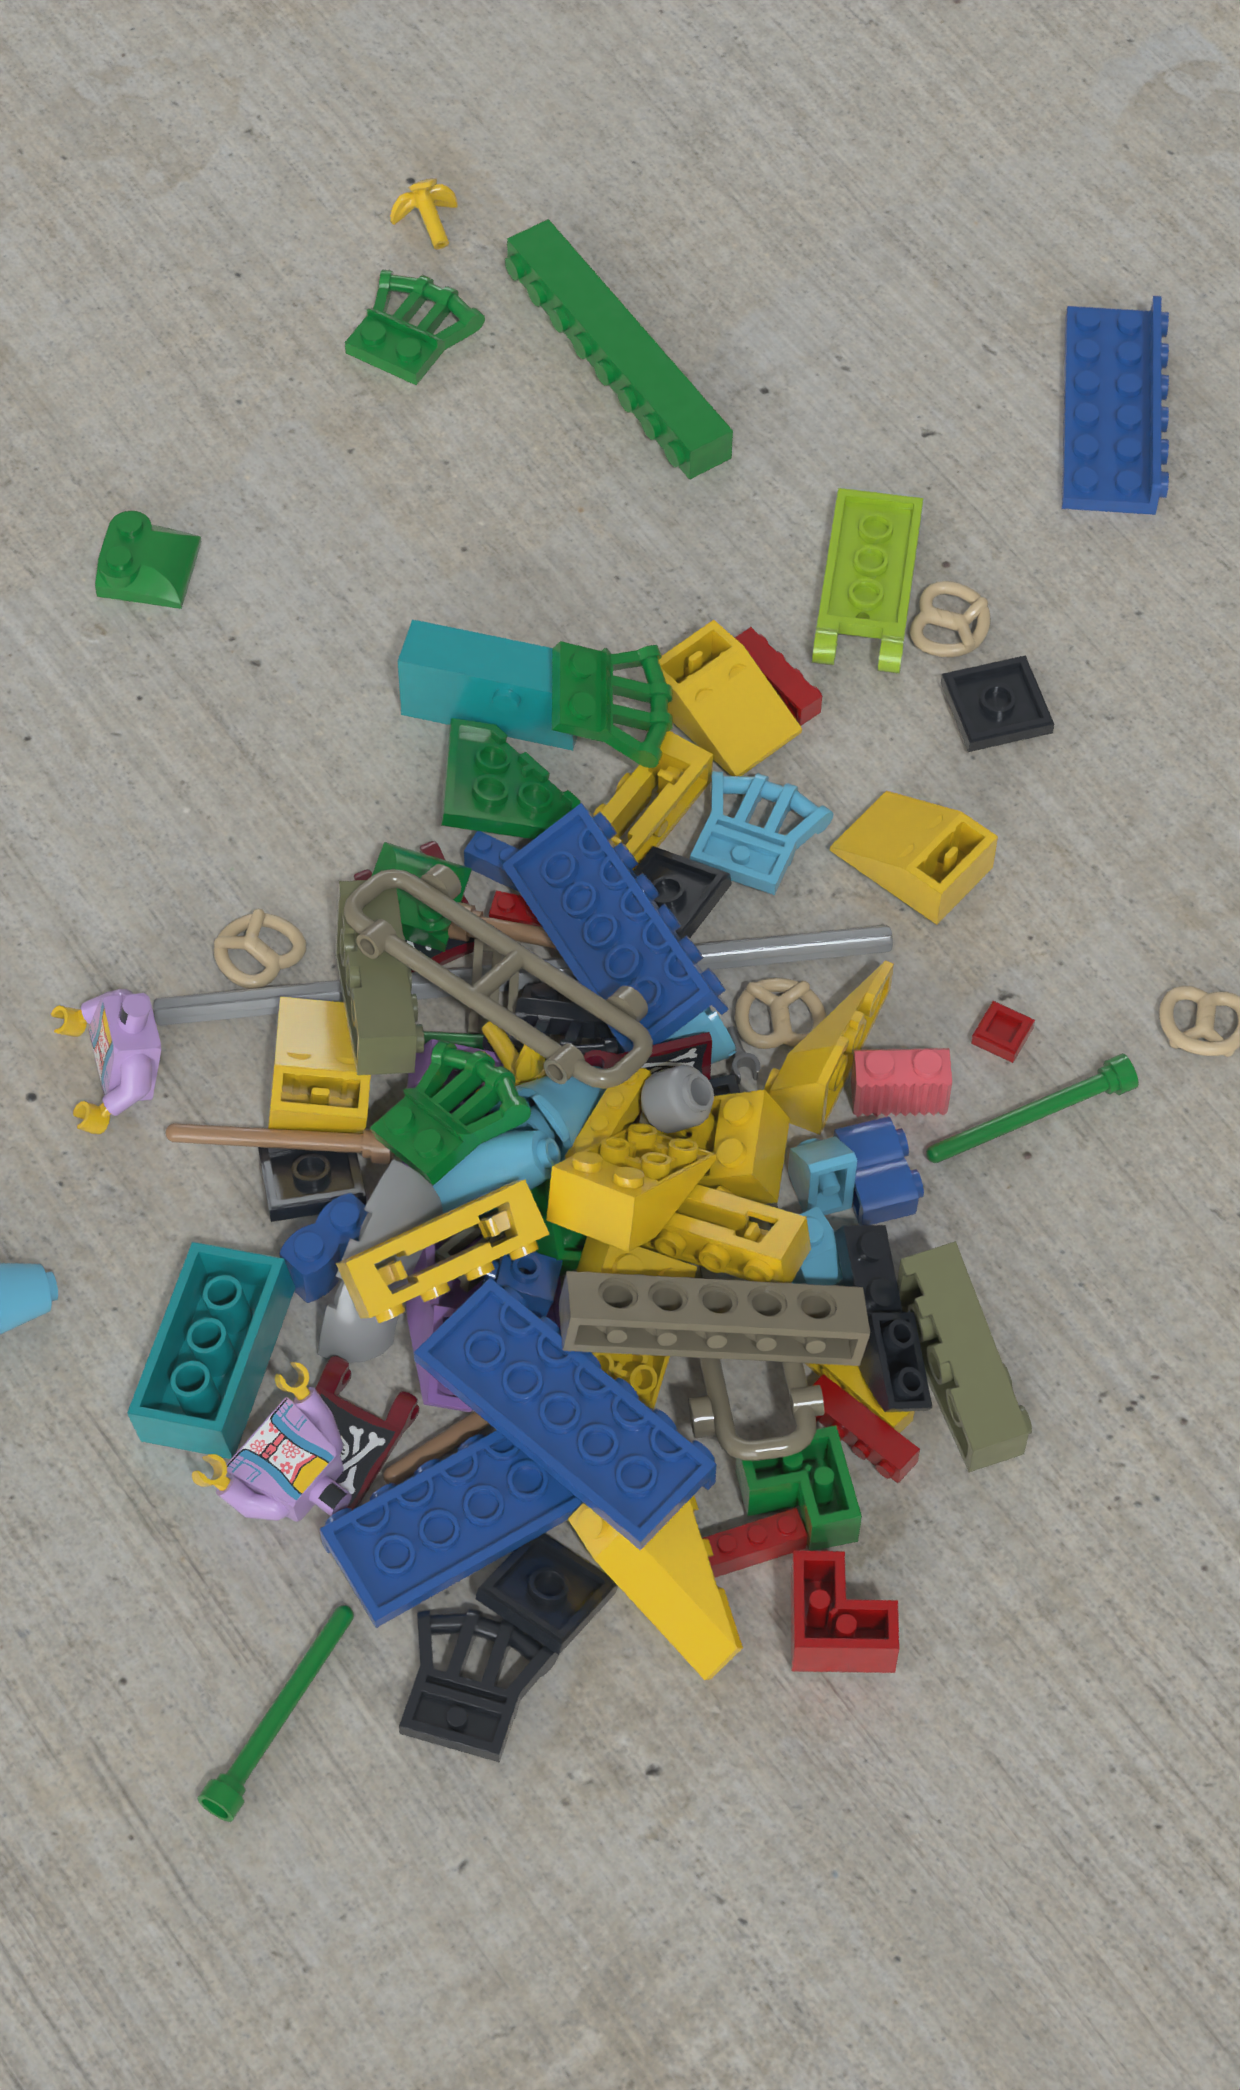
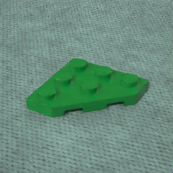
(496, 787)

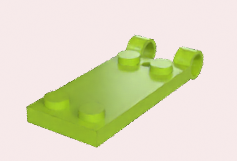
(869, 573)

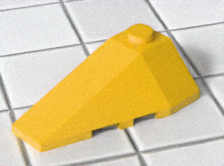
(669, 1584)

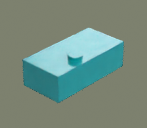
(480, 680)
(212, 1350)

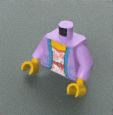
(124, 1051)
(286, 1461)

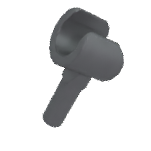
(741, 1058)

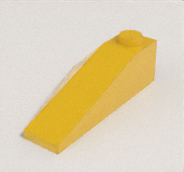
(823, 1060)

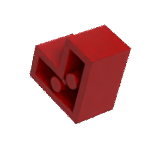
(838, 1631)

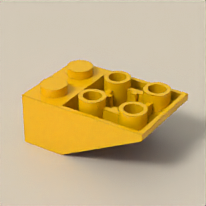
(725, 700)
(919, 852)
(316, 1070)
(749, 1143)
(626, 1185)
(640, 1371)

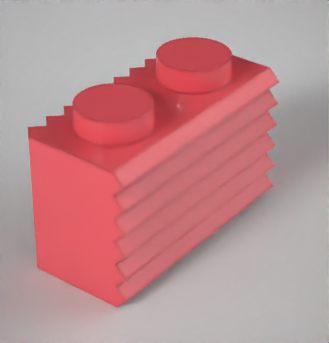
(901, 1081)

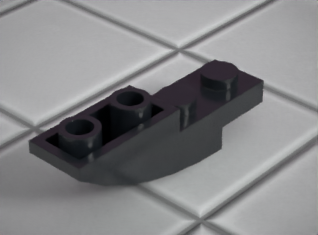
(893, 1353)

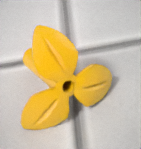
(425, 196)
(525, 1066)

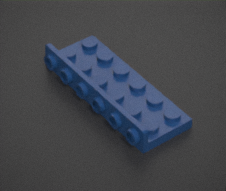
(1115, 409)
(610, 924)
(567, 1412)
(444, 1524)

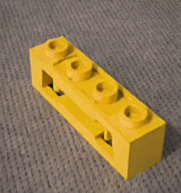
(681, 779)
(516, 1216)
(715, 1234)

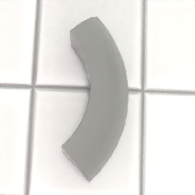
(396, 1205)

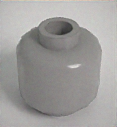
(677, 1099)

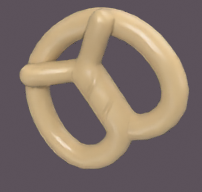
(951, 620)
(257, 948)
(779, 1011)
(1204, 1023)

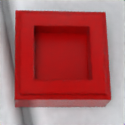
(1003, 1031)

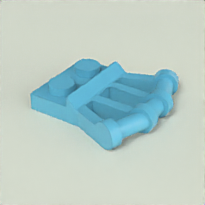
(753, 853)

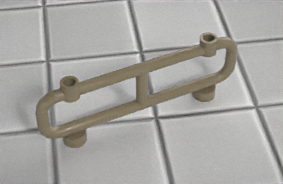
(437, 890)
(713, 1412)

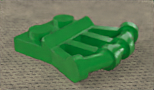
(407, 349)
(584, 698)
(432, 1138)

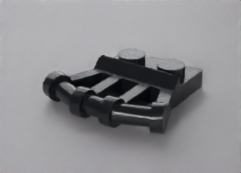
(558, 1015)
(463, 1711)

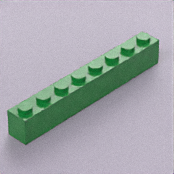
(619, 349)

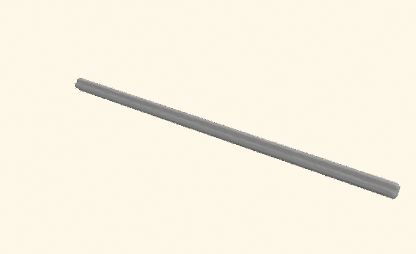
(716, 956)

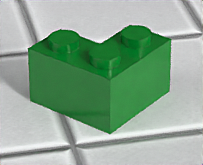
(813, 1482)

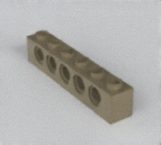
(713, 1318)

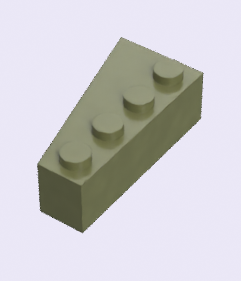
(377, 993)
(962, 1358)

